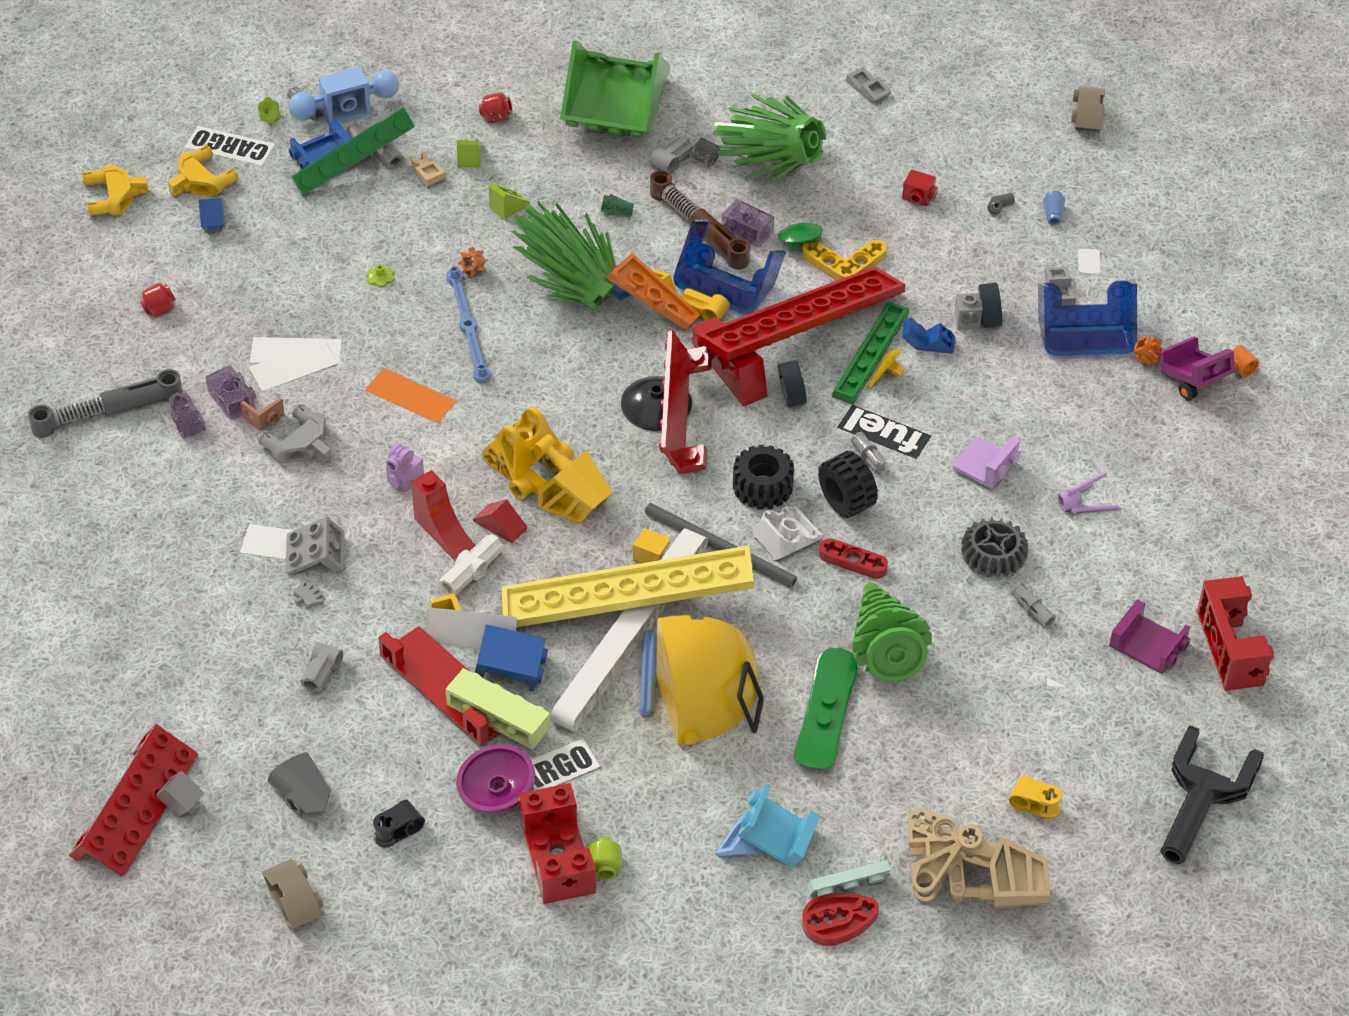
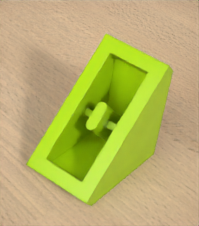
(469, 153)
(505, 201)

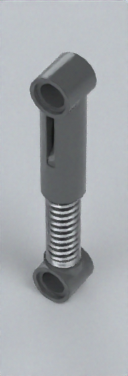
(45, 420)

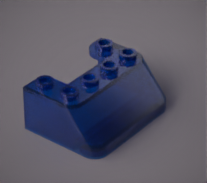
(1089, 327)

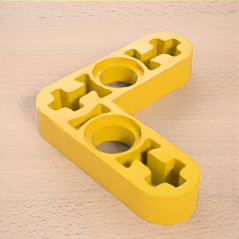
(843, 265)

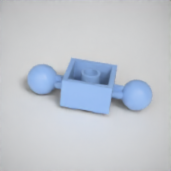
(344, 95)

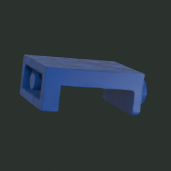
(318, 147)
(512, 655)

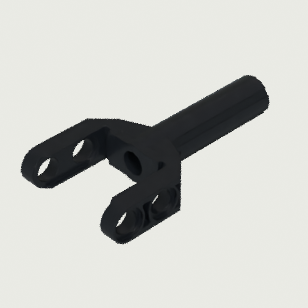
(1202, 790)

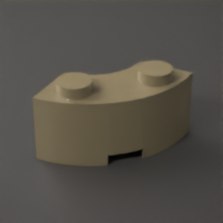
(1088, 108)
(292, 893)

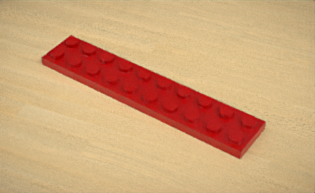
(800, 313)

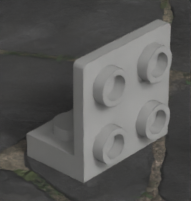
(315, 544)

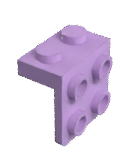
(986, 461)

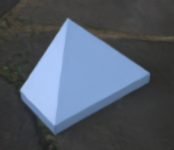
(736, 846)

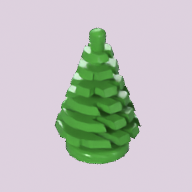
(889, 636)

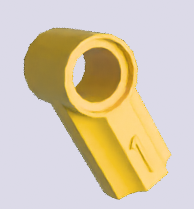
(707, 306)

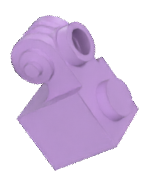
(403, 467)

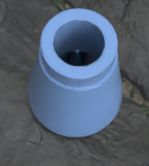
(1054, 206)

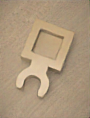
(428, 171)

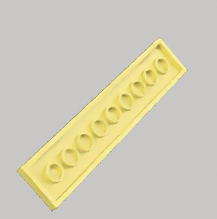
(629, 586)

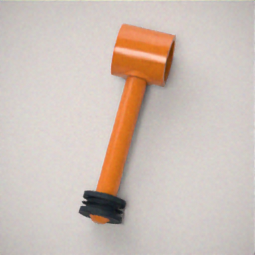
(1244, 363)

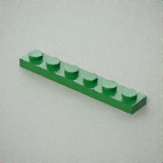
(352, 151)

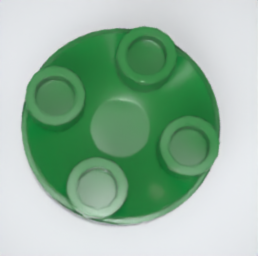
(800, 233)

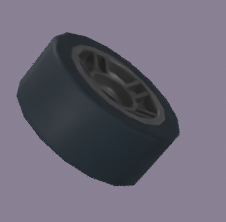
(991, 305)
(792, 383)

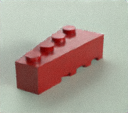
(742, 375)

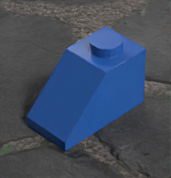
(212, 213)

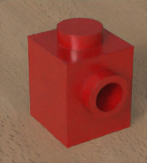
(919, 188)

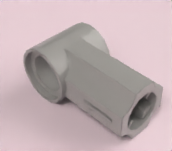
(390, 156)
(669, 157)
(322, 663)

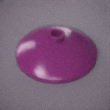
(492, 769)

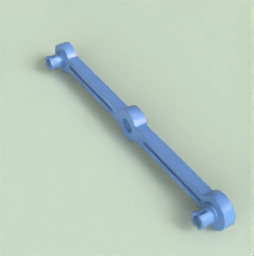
(481, 373)

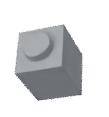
(180, 794)

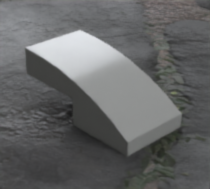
(867, 86)
(1062, 278)

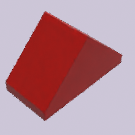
(501, 520)

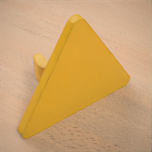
(889, 364)

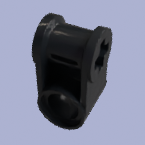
(399, 821)

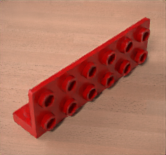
(678, 367)
(430, 671)
(133, 805)

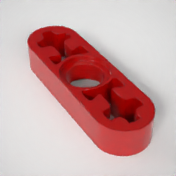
(850, 550)

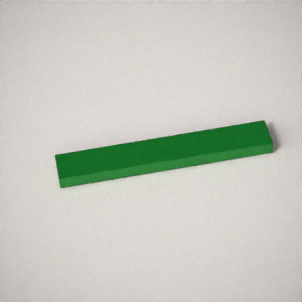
(870, 353)

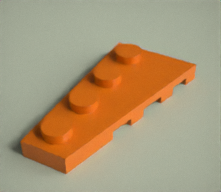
(649, 288)

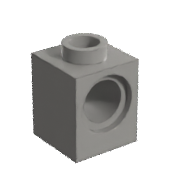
(968, 311)

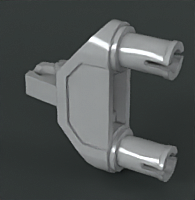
(304, 442)

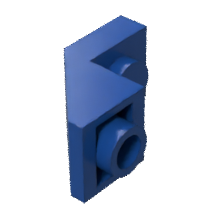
(934, 339)

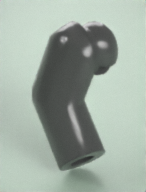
(997, 202)

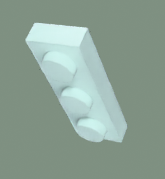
(848, 879)

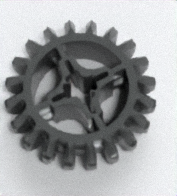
(992, 552)

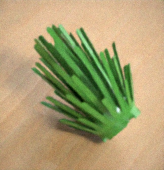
(795, 139)
(567, 256)

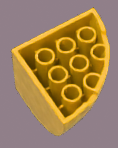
(701, 676)

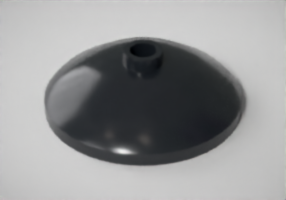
(643, 402)

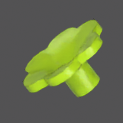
(269, 110)
(380, 275)

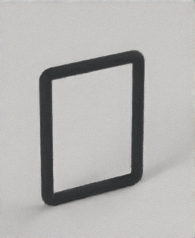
(753, 726)

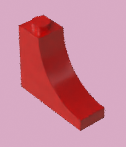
(437, 516)

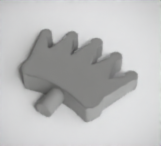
(308, 595)

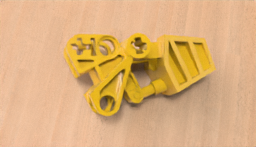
(571, 492)

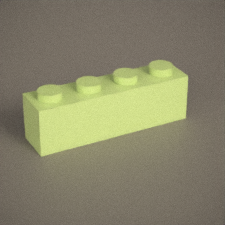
(503, 710)

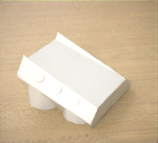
(785, 531)

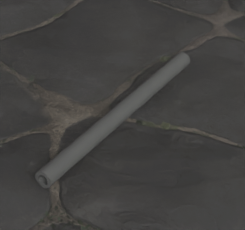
(719, 543)

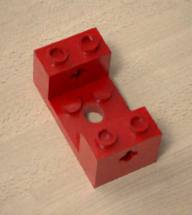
(1238, 661)
(551, 823)

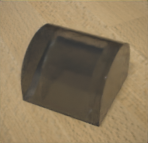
(704, 152)

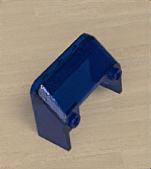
(697, 273)

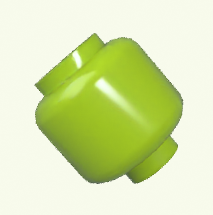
(606, 857)

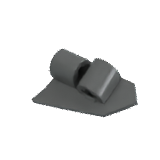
(301, 785)

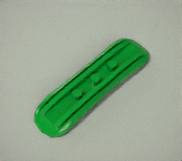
(826, 709)

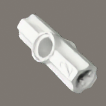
(471, 565)

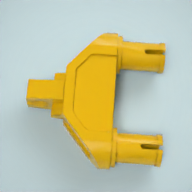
(196, 178)
(120, 189)

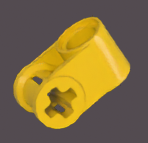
(1034, 795)

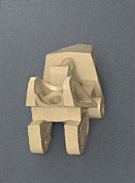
(1015, 876)

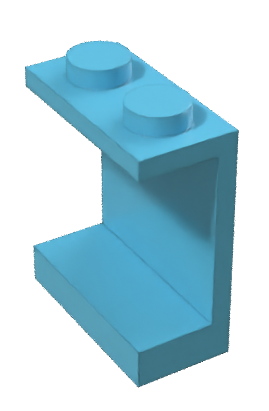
(776, 829)

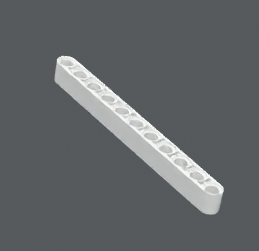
(616, 647)

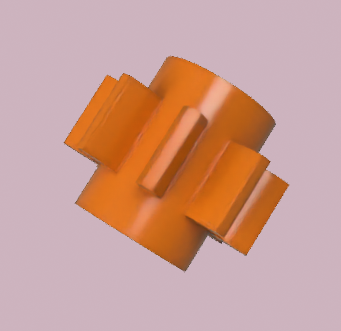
(466, 261)
(1148, 350)

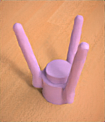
(1072, 498)

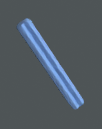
(648, 673)

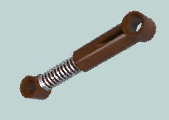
(733, 248)

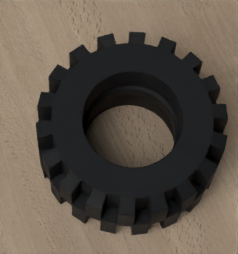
(848, 484)
(759, 490)

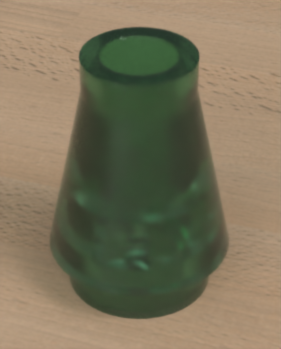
(616, 206)

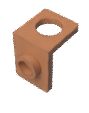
(265, 417)

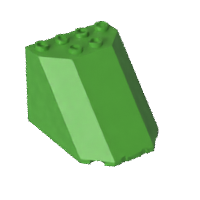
(612, 92)

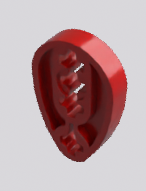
(839, 931)

